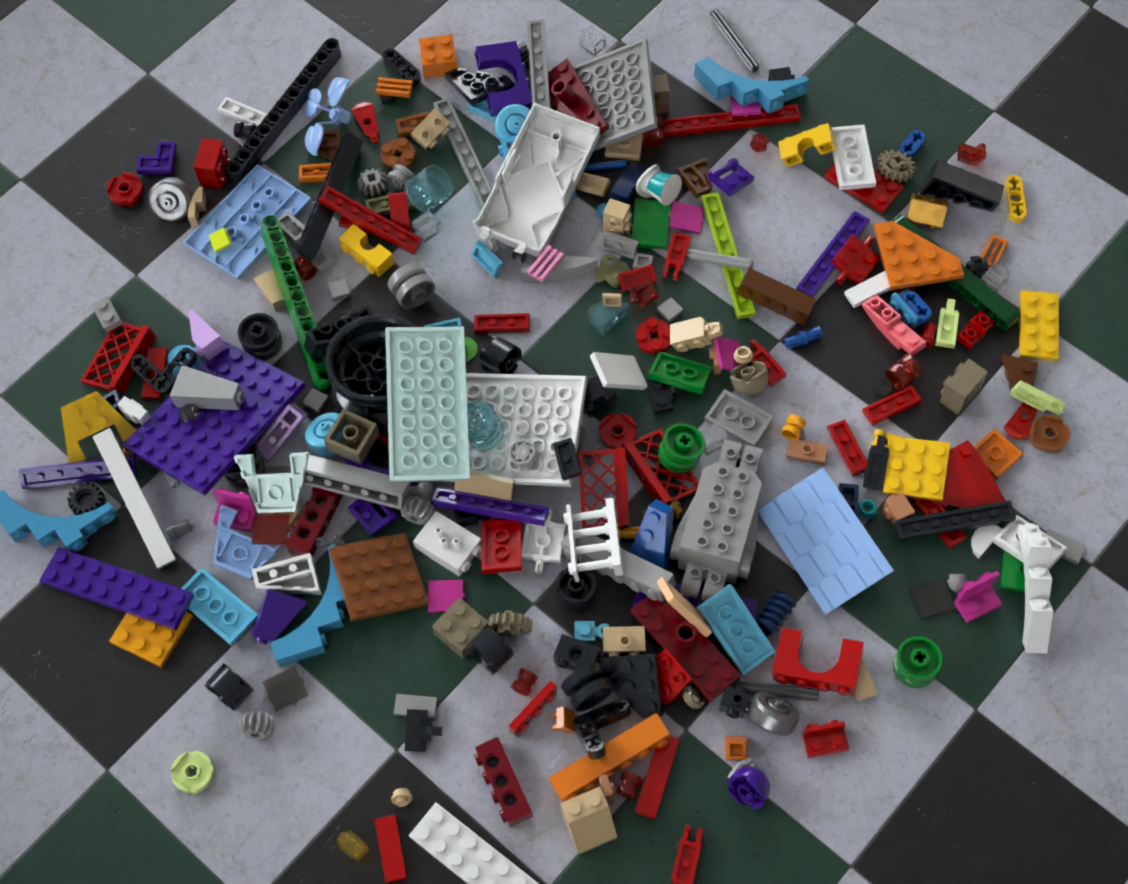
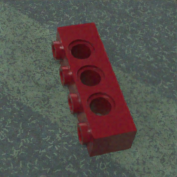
(317, 528)
(520, 810)

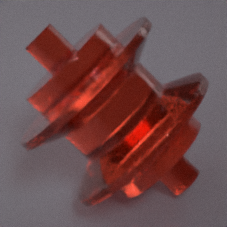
(759, 143)

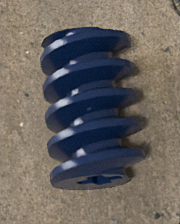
(774, 612)

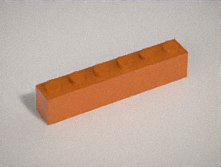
(620, 754)

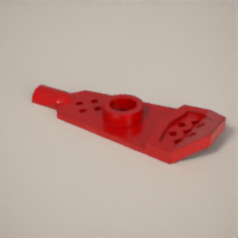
(365, 113)
(1021, 424)

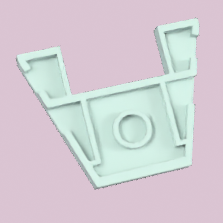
(275, 491)

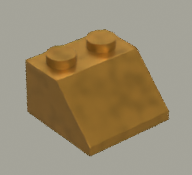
(927, 210)

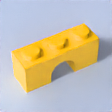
(794, 147)
(375, 260)

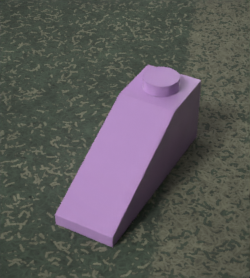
(207, 341)
(281, 430)

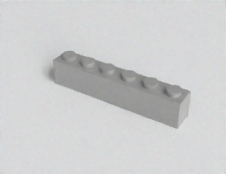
(355, 482)
(637, 572)

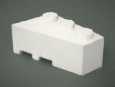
(289, 576)

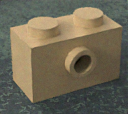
(623, 640)

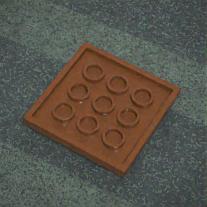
(378, 576)

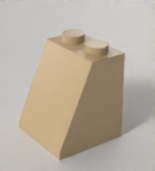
(588, 820)

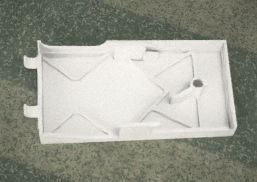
(537, 180)

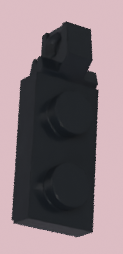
(876, 465)

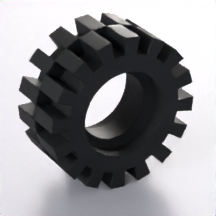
(82, 491)

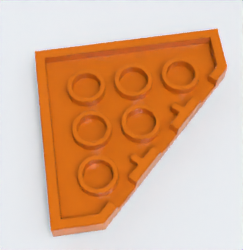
(912, 259)

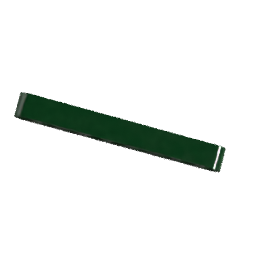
(974, 289)

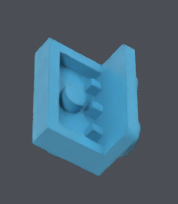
(904, 310)

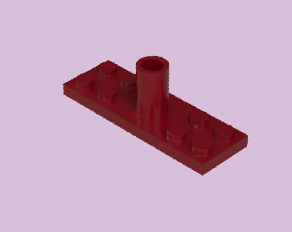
(572, 96)
(696, 654)

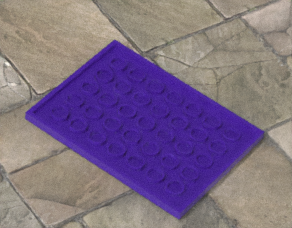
(205, 449)

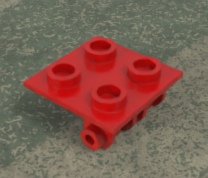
(672, 676)

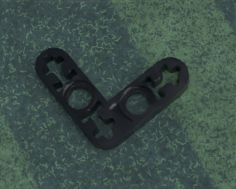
(402, 73)
(161, 377)
(615, 712)

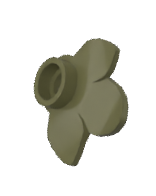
(610, 272)

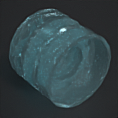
(429, 188)
(484, 426)

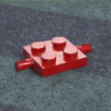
(855, 260)

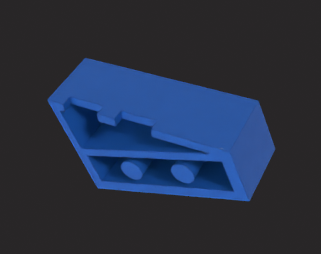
(654, 535)

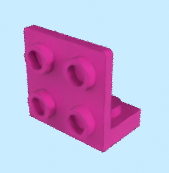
(241, 503)
(978, 597)

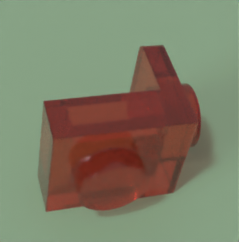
(970, 154)
(644, 294)

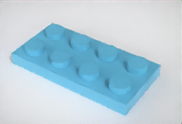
(219, 607)
(736, 629)

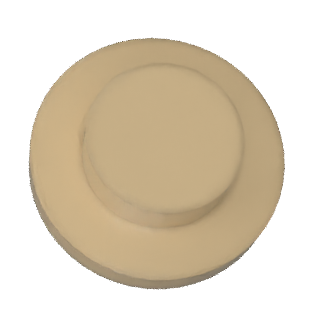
(743, 355)
(401, 797)

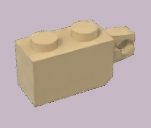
(693, 333)

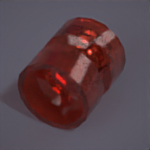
(656, 136)
(904, 371)

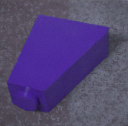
(274, 615)

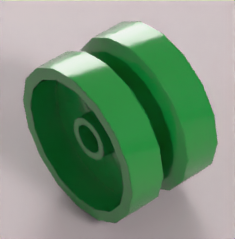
(681, 448)
(917, 662)

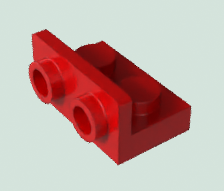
(825, 739)

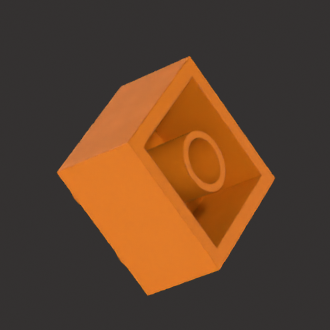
(438, 55)

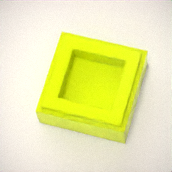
(220, 239)

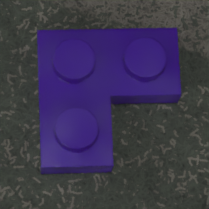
(161, 163)

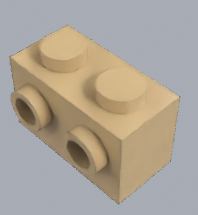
(431, 129)
(617, 217)

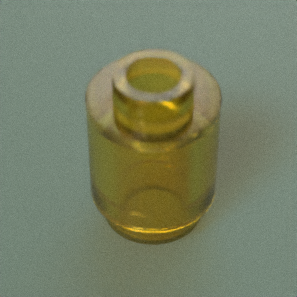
(352, 845)

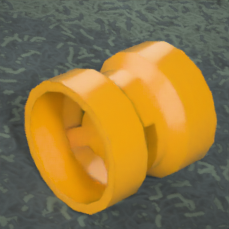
(794, 426)

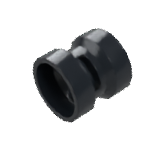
(243, 129)

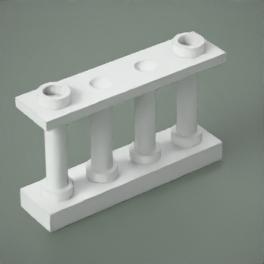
(611, 545)

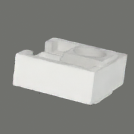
(133, 411)

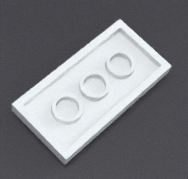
(853, 158)

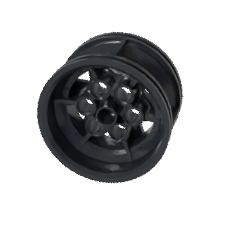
(362, 350)

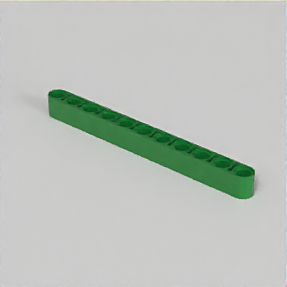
(292, 292)

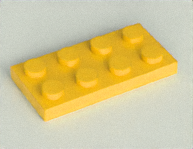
(1039, 325)

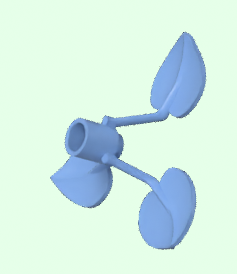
(338, 115)

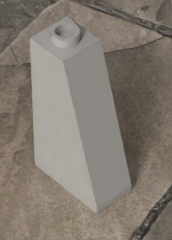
(205, 391)

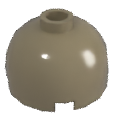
(750, 379)

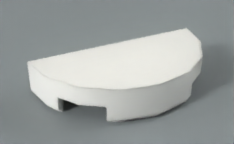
(983, 538)

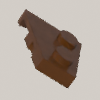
(329, 144)
(696, 177)
(1018, 369)

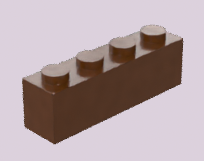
(776, 296)

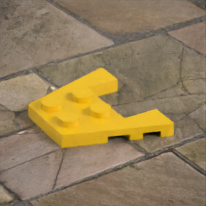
(88, 417)

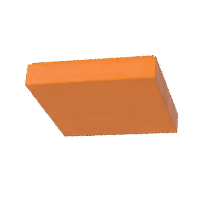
(997, 453)

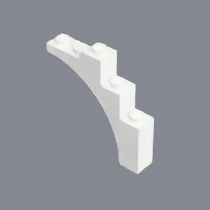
(1038, 584)

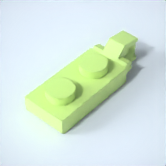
(947, 325)
(1037, 398)

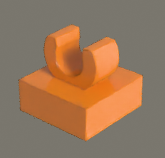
(564, 720)

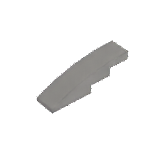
(293, 230)
(567, 268)

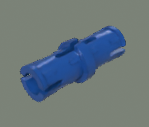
(803, 337)

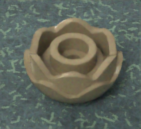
(692, 697)

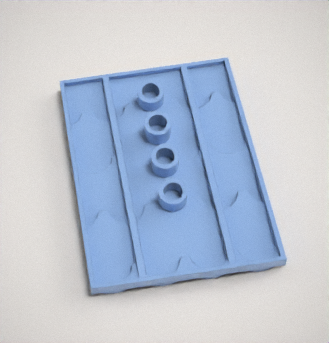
(242, 216)
(824, 540)

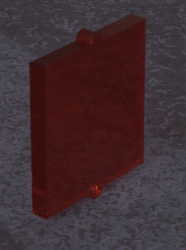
(270, 530)

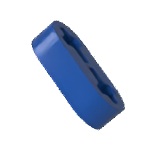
(915, 146)
(917, 306)

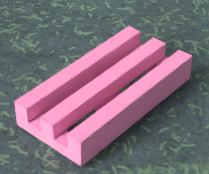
(553, 252)

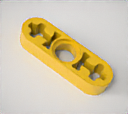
(1011, 205)

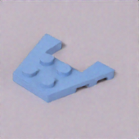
(235, 551)

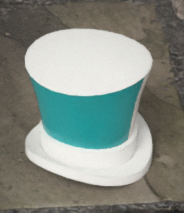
(659, 185)

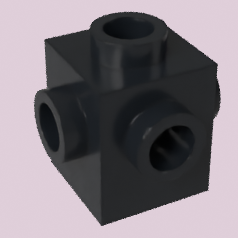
(735, 702)

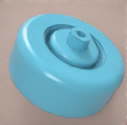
(510, 120)
(317, 432)

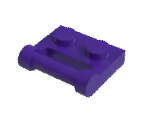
(733, 182)
(369, 517)

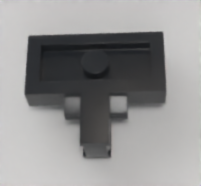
(662, 395)
(419, 730)

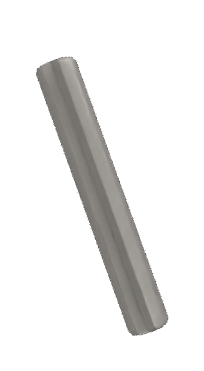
(719, 259)

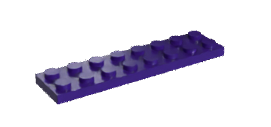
(117, 588)

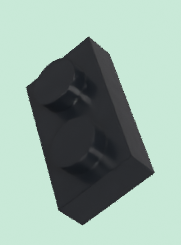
(567, 459)

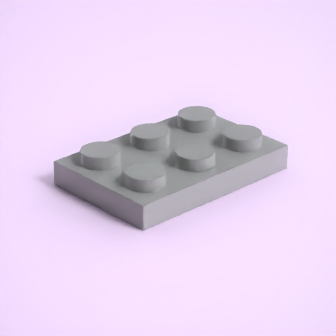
(739, 418)

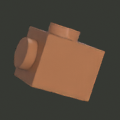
(897, 508)

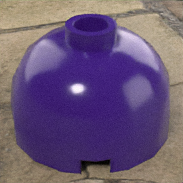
(749, 786)

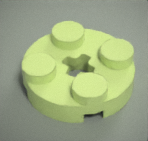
(194, 783)

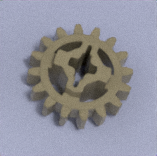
(895, 165)
(510, 624)

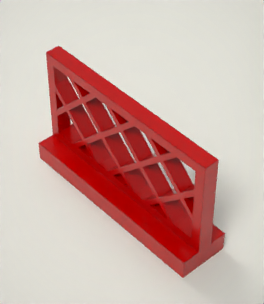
(124, 373)
(646, 473)
(620, 483)

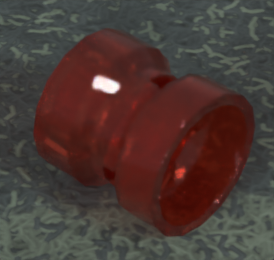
(304, 268)
(524, 682)
(628, 785)

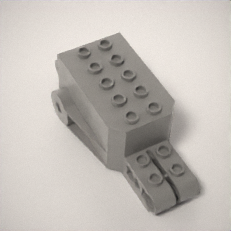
(720, 525)

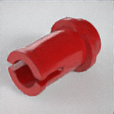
(928, 334)

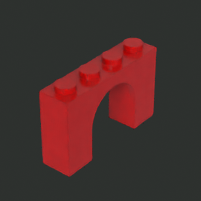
(840, 679)

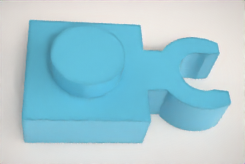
(587, 631)

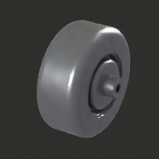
(170, 199)
(773, 714)

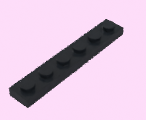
(954, 521)

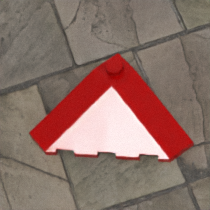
(968, 480)

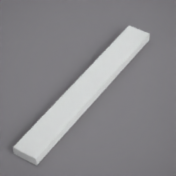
(134, 499)

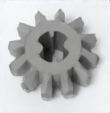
(372, 182)
(417, 510)
(257, 725)

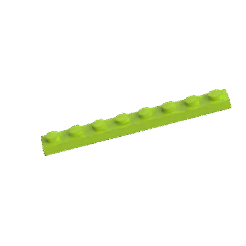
(725, 245)

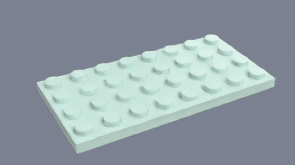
(427, 404)

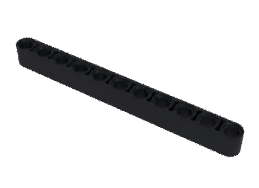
(284, 111)

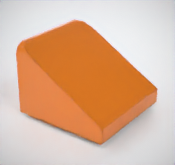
(736, 747)

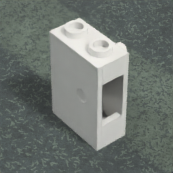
(448, 544)

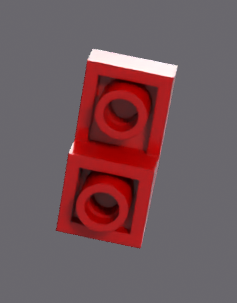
(399, 210)
(975, 330)

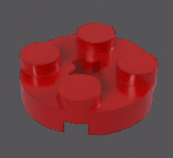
(128, 197)
(649, 327)
(613, 421)

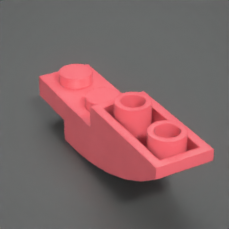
(892, 327)

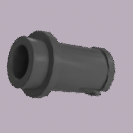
(178, 529)

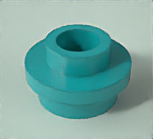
(867, 504)

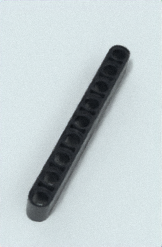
(336, 178)

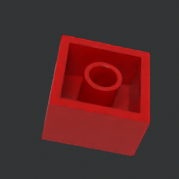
(212, 164)

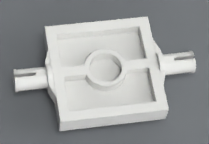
(543, 543)

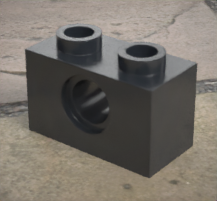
(568, 646)

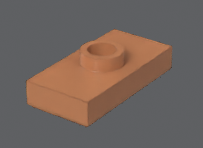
(713, 355)
(806, 451)
(607, 789)

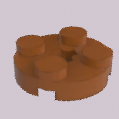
(396, 146)
(1049, 444)

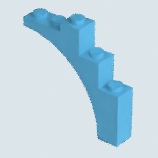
(745, 90)
(47, 529)
(310, 637)

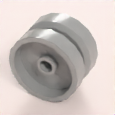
(411, 285)

